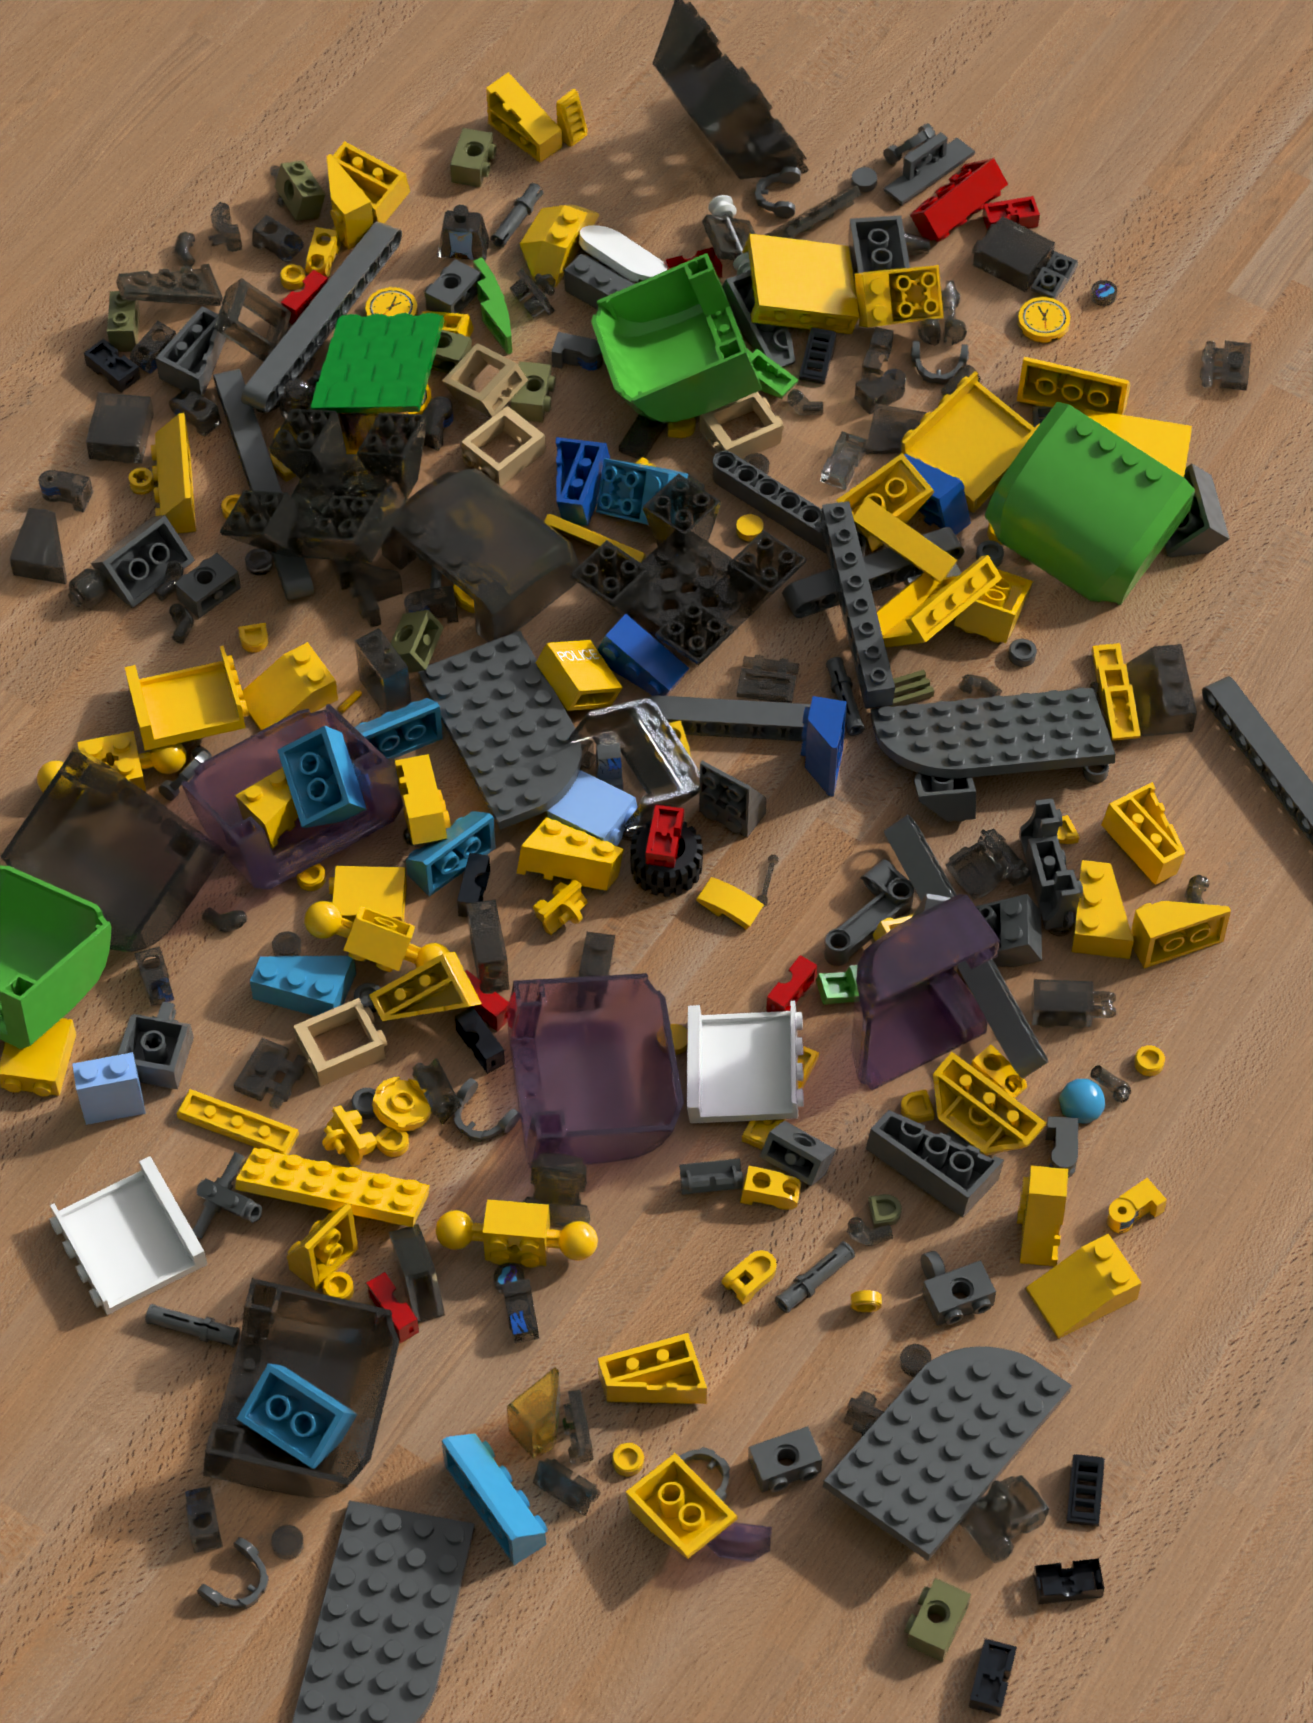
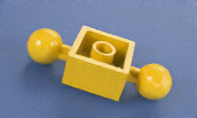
(122, 755)
(370, 936)
(516, 1234)

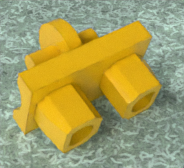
(564, 906)
(344, 1137)

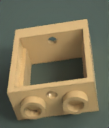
(489, 400)
(519, 429)
(752, 443)
(346, 1063)

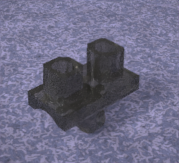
(542, 286)
(862, 1412)

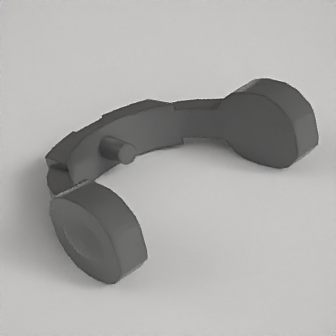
(894, 154)
(782, 209)
(938, 377)
(170, 789)
(505, 1125)
(715, 1460)
(215, 1598)

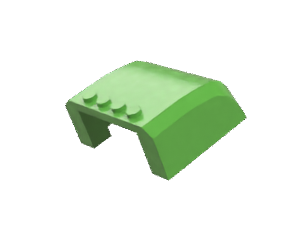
(675, 344)
(1087, 505)
(48, 954)

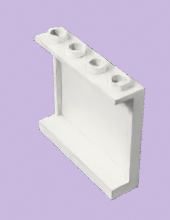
(744, 1066)
(129, 1239)

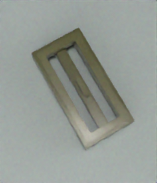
(910, 683)

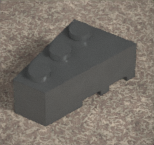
(192, 353)

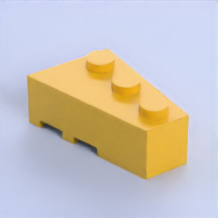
(522, 119)
(378, 180)
(423, 803)
(269, 805)
(1144, 833)
(570, 854)
(1100, 916)
(427, 989)
(1042, 1214)
(654, 1373)

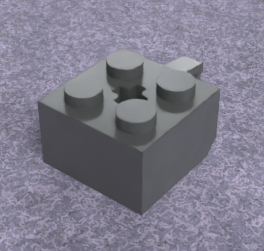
(158, 1046)

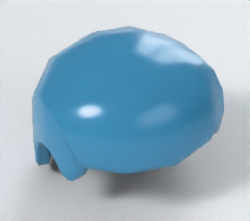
(1082, 1100)

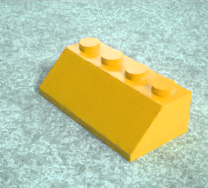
(1049, 383)
(174, 475)

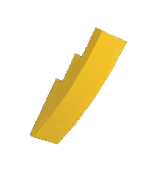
(1115, 692)

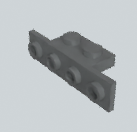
(928, 165)

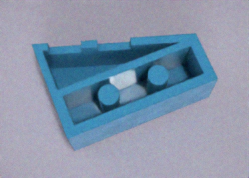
(303, 982)

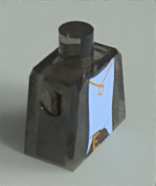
(463, 235)

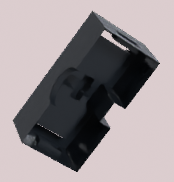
(118, 370)
(473, 882)
(480, 1040)
(1068, 1583)
(988, 1683)

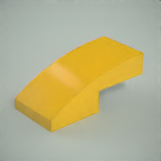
(726, 899)

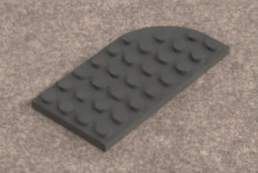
(506, 727)
(996, 734)
(945, 1442)
(385, 1617)

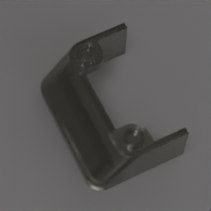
(650, 751)

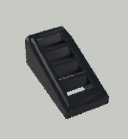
(820, 340)
(1085, 1469)

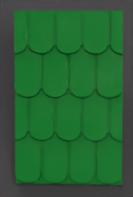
(376, 368)

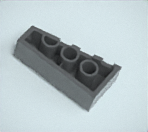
(933, 1162)

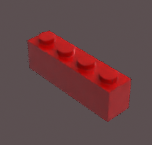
(958, 199)

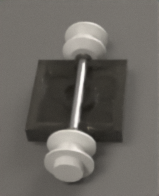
(728, 233)

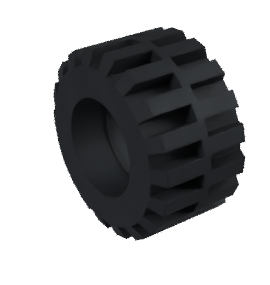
(667, 879)

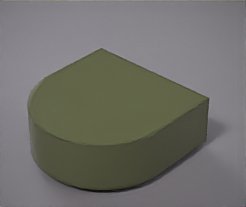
(884, 1210)

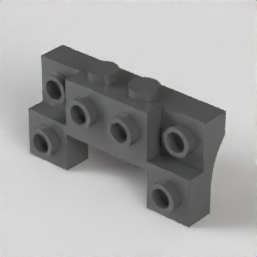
(1053, 884)

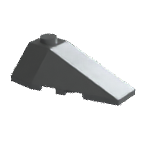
(769, 339)
(948, 797)

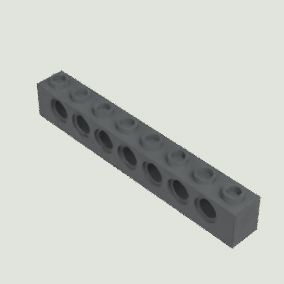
(857, 605)

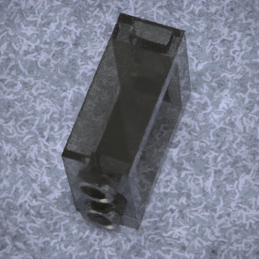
(256, 301)
(382, 673)
(488, 946)

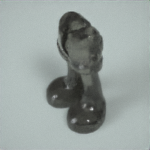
(954, 329)

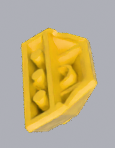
(554, 240)
(981, 1109)

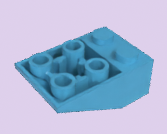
(629, 486)

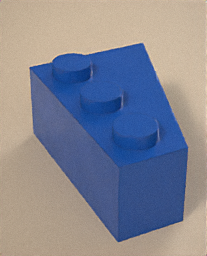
(578, 478)

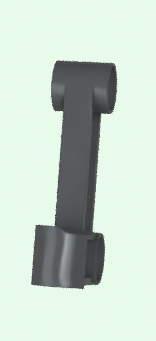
(885, 884)

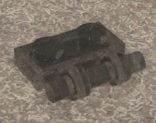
(1235, 365)
(765, 684)
(262, 1068)

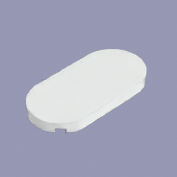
(620, 253)

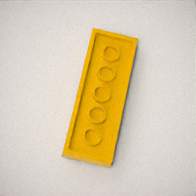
(332, 1186)

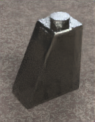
(39, 548)
(417, 1273)

